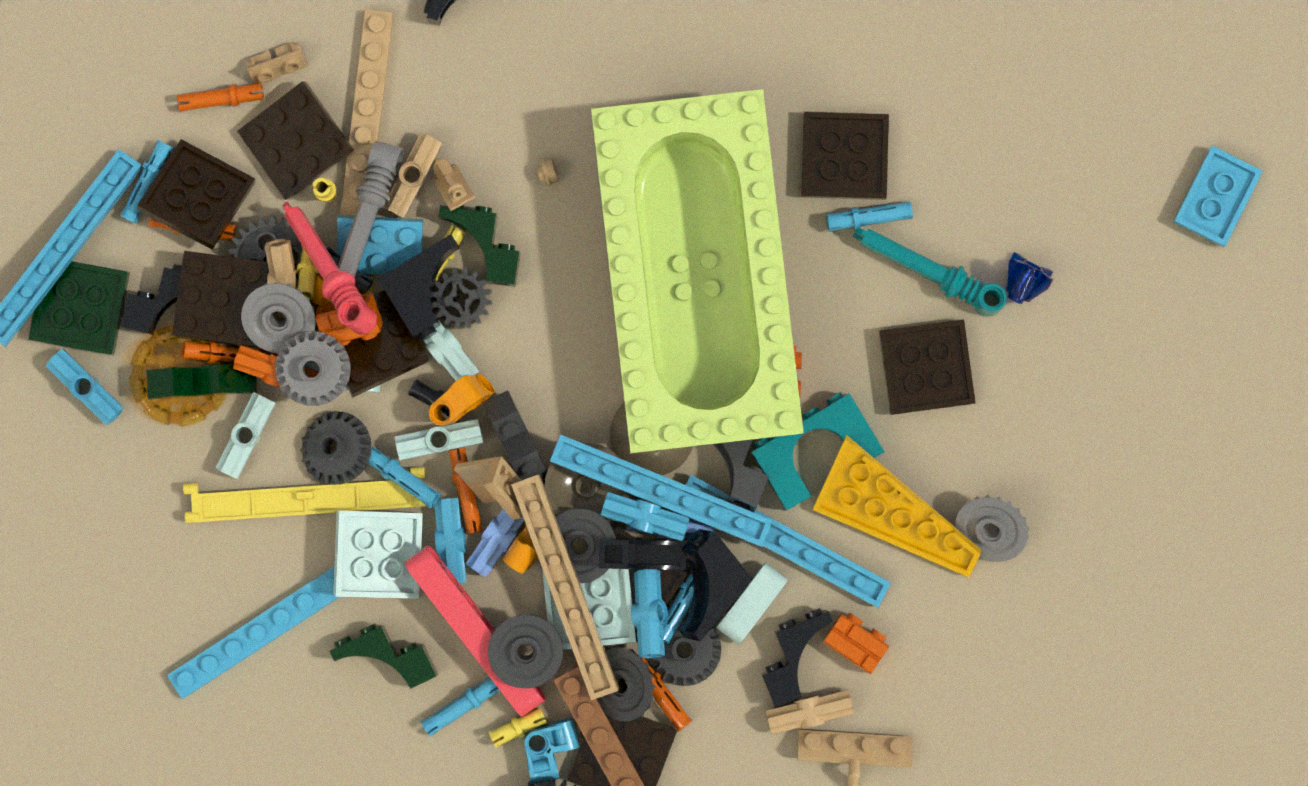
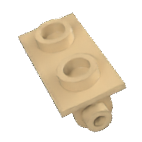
(288, 60)
(451, 184)

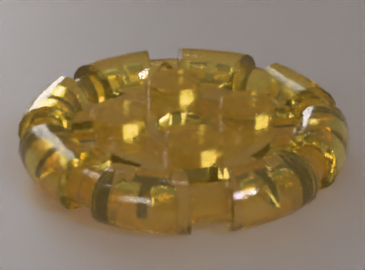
(162, 409)

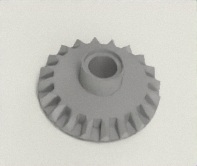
(265, 327)
(333, 365)
(999, 541)

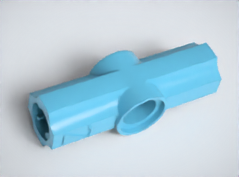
(72, 374)
(644, 516)
(450, 537)
(649, 613)

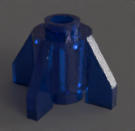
(1026, 279)

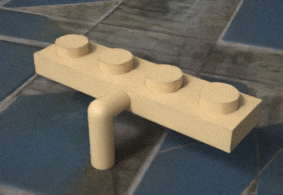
(854, 750)

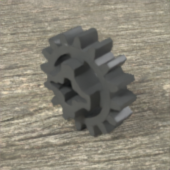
(449, 301)

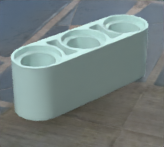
(752, 603)

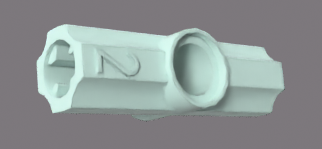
(448, 352)
(420, 442)
(236, 452)

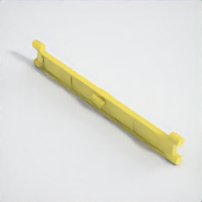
(298, 500)

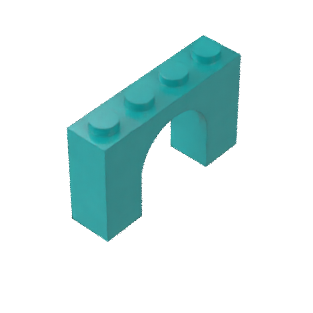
(776, 455)

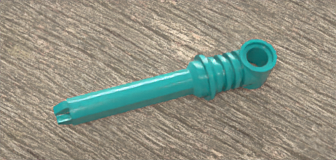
(951, 280)

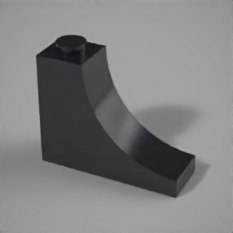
(412, 287)
(716, 580)

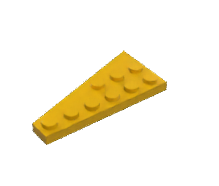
(878, 503)

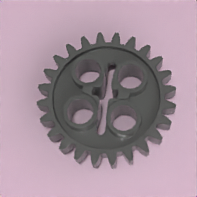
(250, 245)

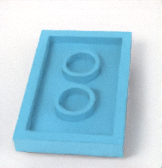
(1217, 196)
(388, 245)

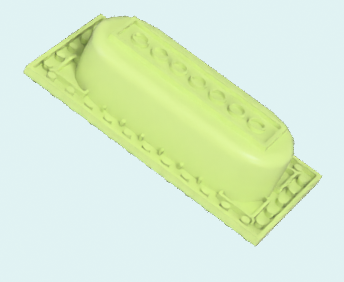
(697, 271)

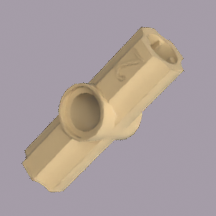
(420, 158)
(281, 265)
(809, 711)

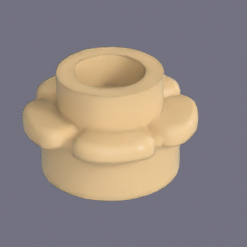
(548, 172)

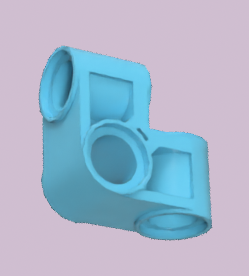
(558, 737)

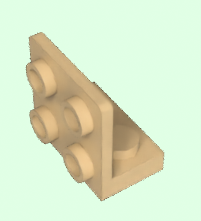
(492, 482)

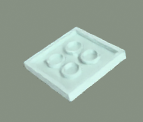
(373, 554)
(609, 604)

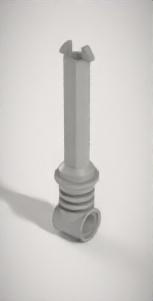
(383, 165)

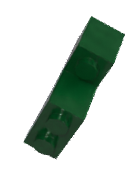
(481, 223)
(198, 381)
(375, 642)

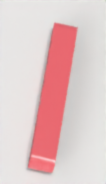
(466, 621)

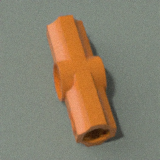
(261, 365)

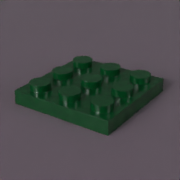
(82, 309)

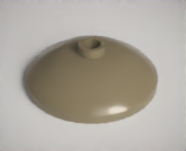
(657, 461)
(565, 490)

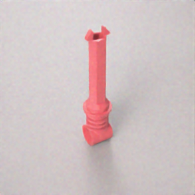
(337, 284)

